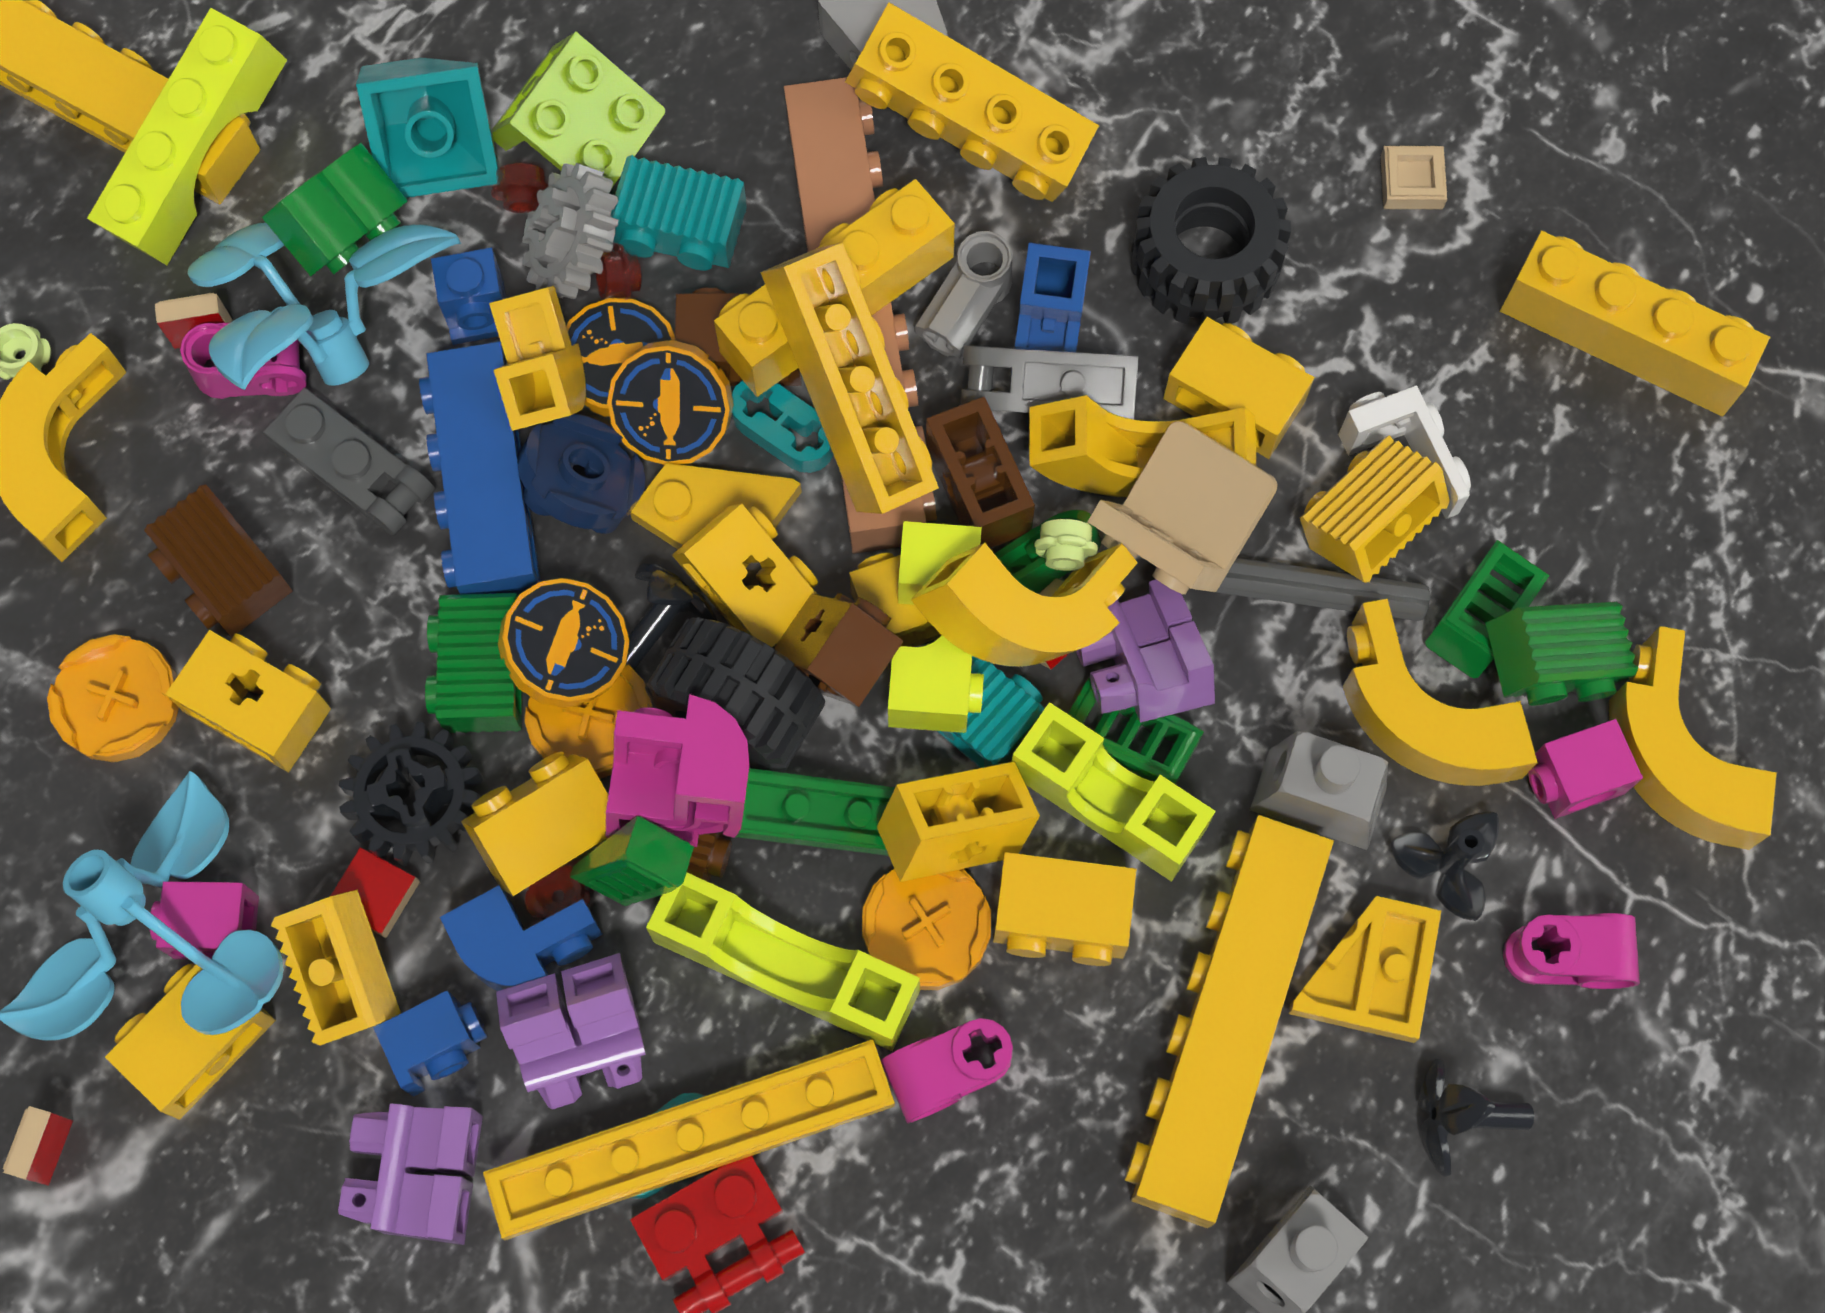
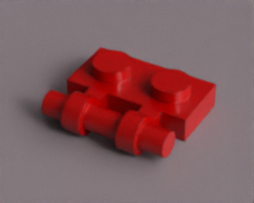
(708, 1217)

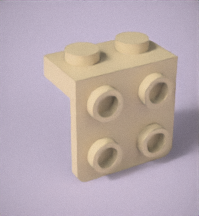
(1188, 510)

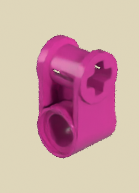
(275, 378)
(1584, 951)
(934, 1070)

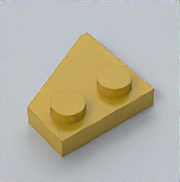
(689, 497)
(1376, 972)

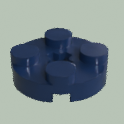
(559, 491)

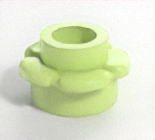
(20, 338)
(1065, 544)

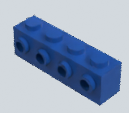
(480, 475)

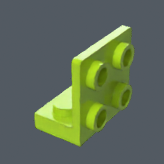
(580, 111)

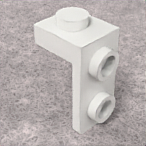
(1421, 424)

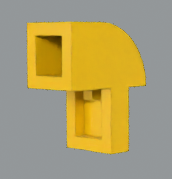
(542, 368)

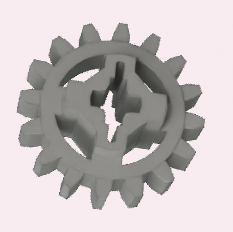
(570, 230)

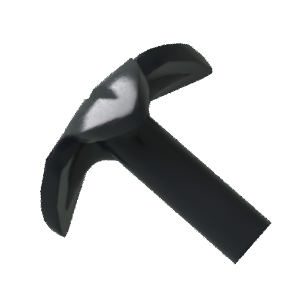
(669, 597)
(1468, 842)
(1459, 1110)

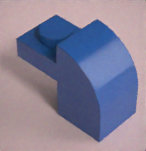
(1052, 298)
(504, 952)

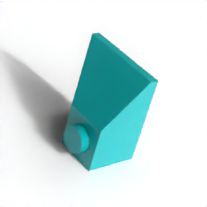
(428, 124)

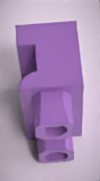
(1157, 658)
(560, 1048)
(411, 1142)

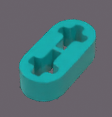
(774, 435)

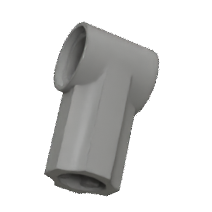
(965, 296)

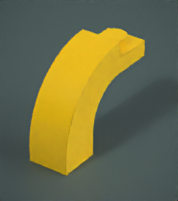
(34, 430)
(1106, 453)
(1005, 623)
(1419, 731)
(1680, 778)

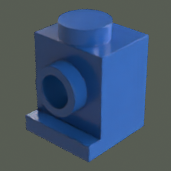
(464, 289)
(430, 1040)

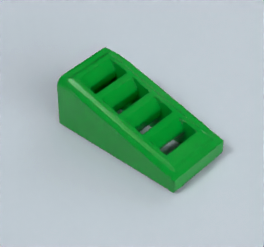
(1463, 638)
(1170, 727)
(635, 863)

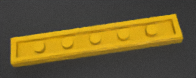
(688, 1139)

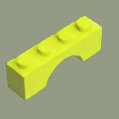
(215, 81)
(770, 957)

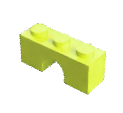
(932, 682)
(1141, 816)

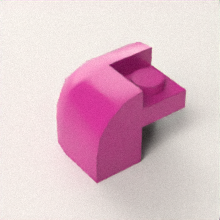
(679, 771)

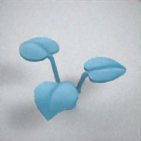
(331, 340)
(73, 982)

